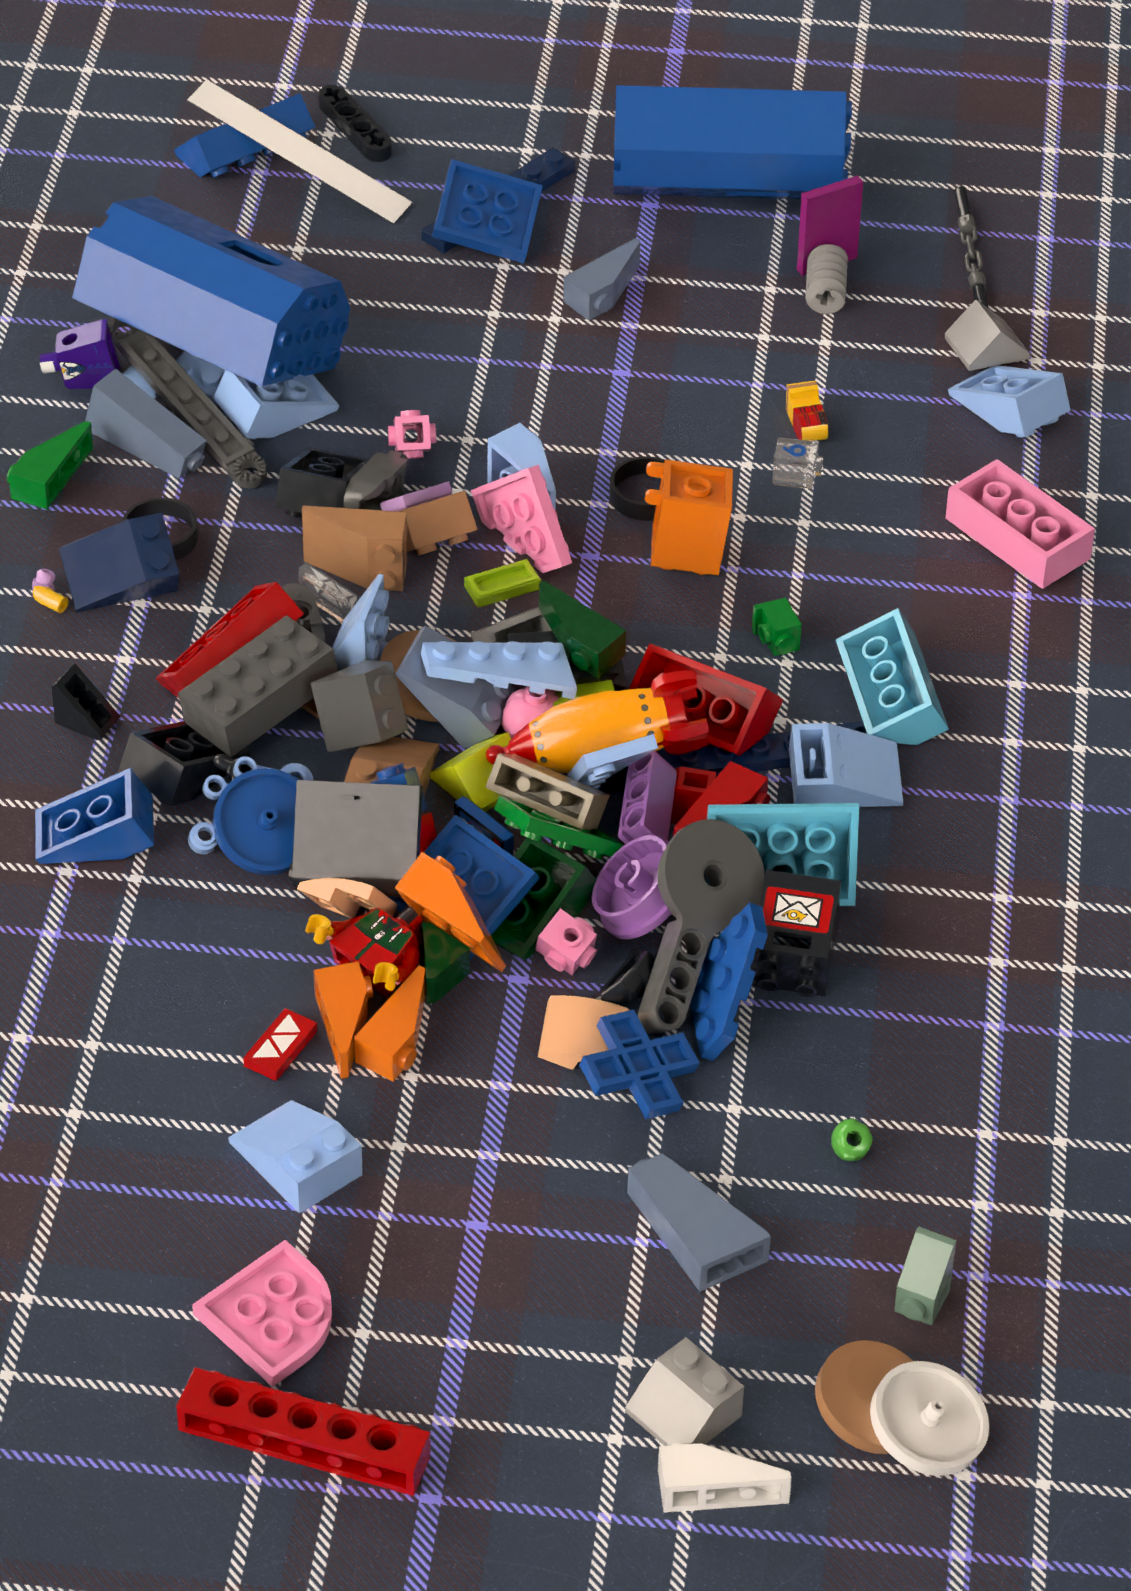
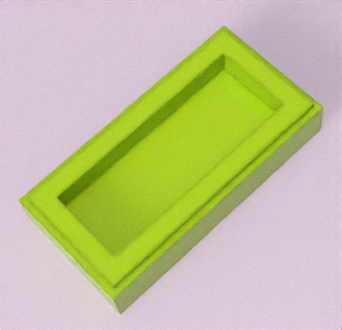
(502, 583)

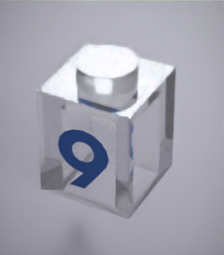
(796, 463)

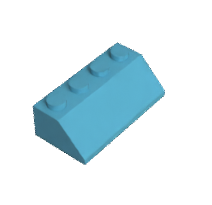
(892, 681)

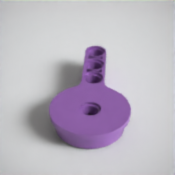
(627, 885)

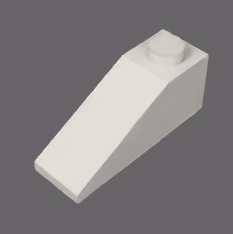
(715, 1479)

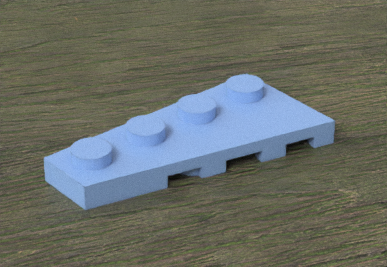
(525, 664)
(602, 764)

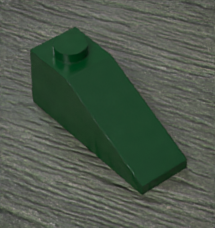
(587, 637)

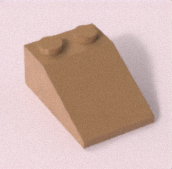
(357, 544)
(395, 750)

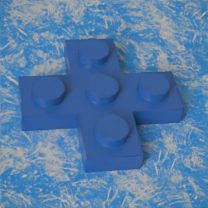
(639, 1064)

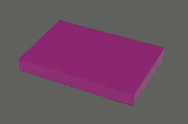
(830, 217)

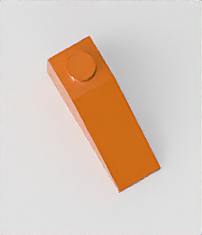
(343, 1005)
(391, 1036)

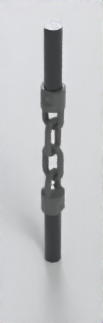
(968, 229)

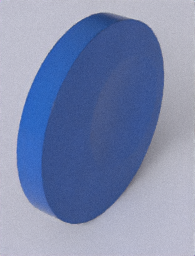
(257, 821)

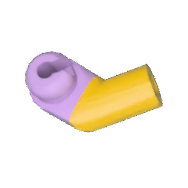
(45, 593)

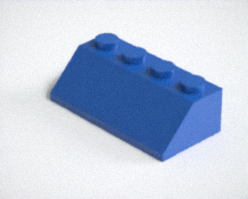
(225, 145)

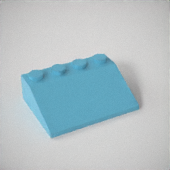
(801, 838)

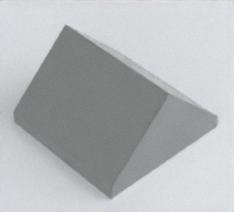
(984, 339)

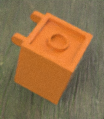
(689, 515)

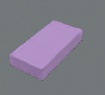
(417, 497)

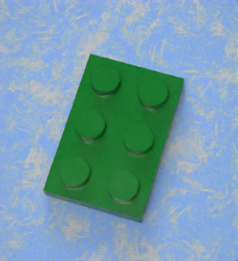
(538, 825)

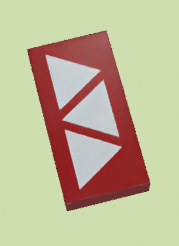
(280, 1044)

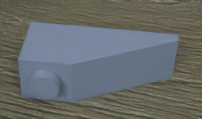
(601, 282)

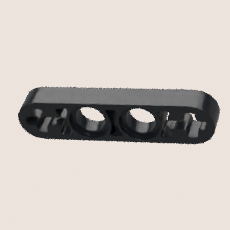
(358, 121)

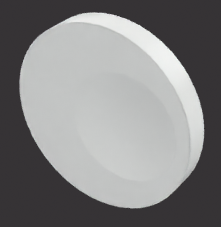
(929, 1418)

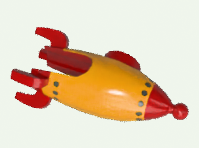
(608, 719)

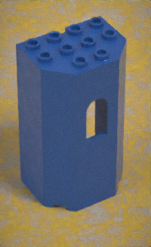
(729, 141)
(212, 292)

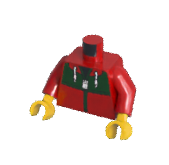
(380, 943)

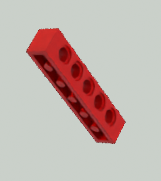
(304, 1431)

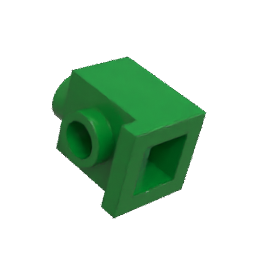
(777, 626)

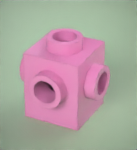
(412, 421)
(567, 943)

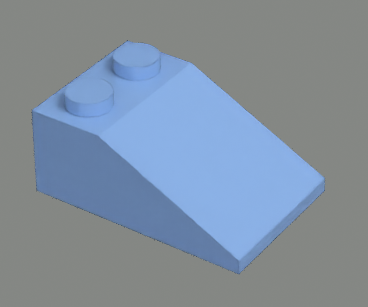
(1014, 398)
(274, 407)
(515, 451)
(300, 1153)

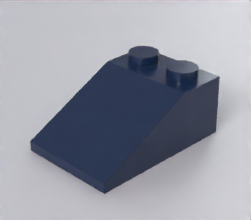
(121, 564)

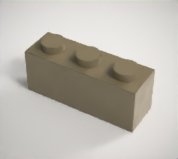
(547, 791)

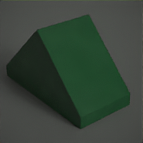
(445, 961)

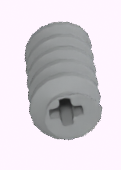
(826, 279)

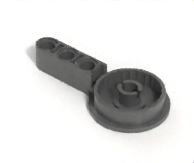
(700, 911)

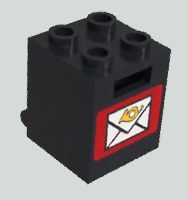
(798, 909)

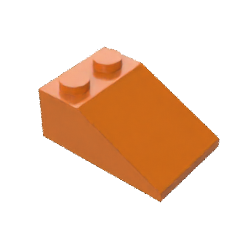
(442, 900)

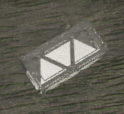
(328, 593)

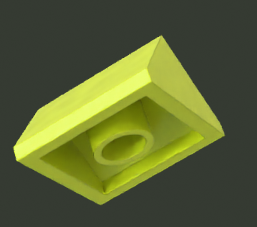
(469, 773)

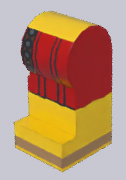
(806, 411)

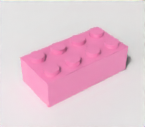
(1020, 523)

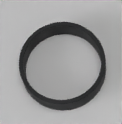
(625, 506)
(173, 508)

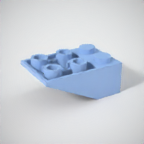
(364, 628)
(843, 766)

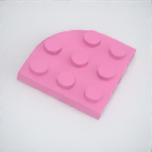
(271, 1312)

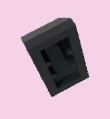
(81, 705)

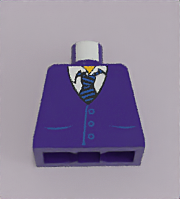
(82, 355)

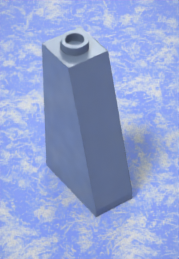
(143, 426)
(696, 1223)

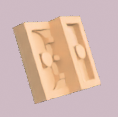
(346, 896)
(572, 1029)

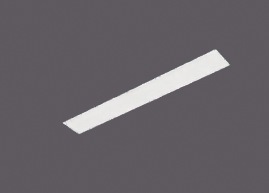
(300, 151)

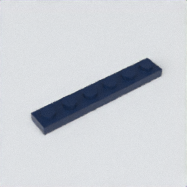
(542, 170)

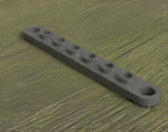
(189, 403)

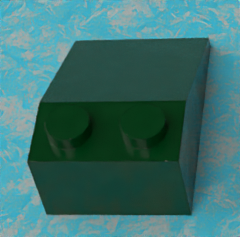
(561, 885)

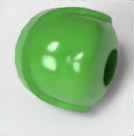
(860, 1139)

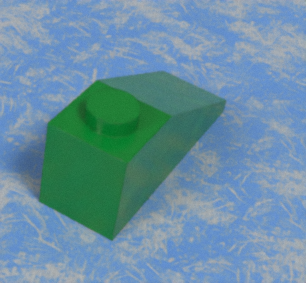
(49, 466)

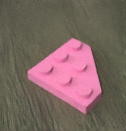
(525, 516)

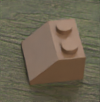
(437, 521)

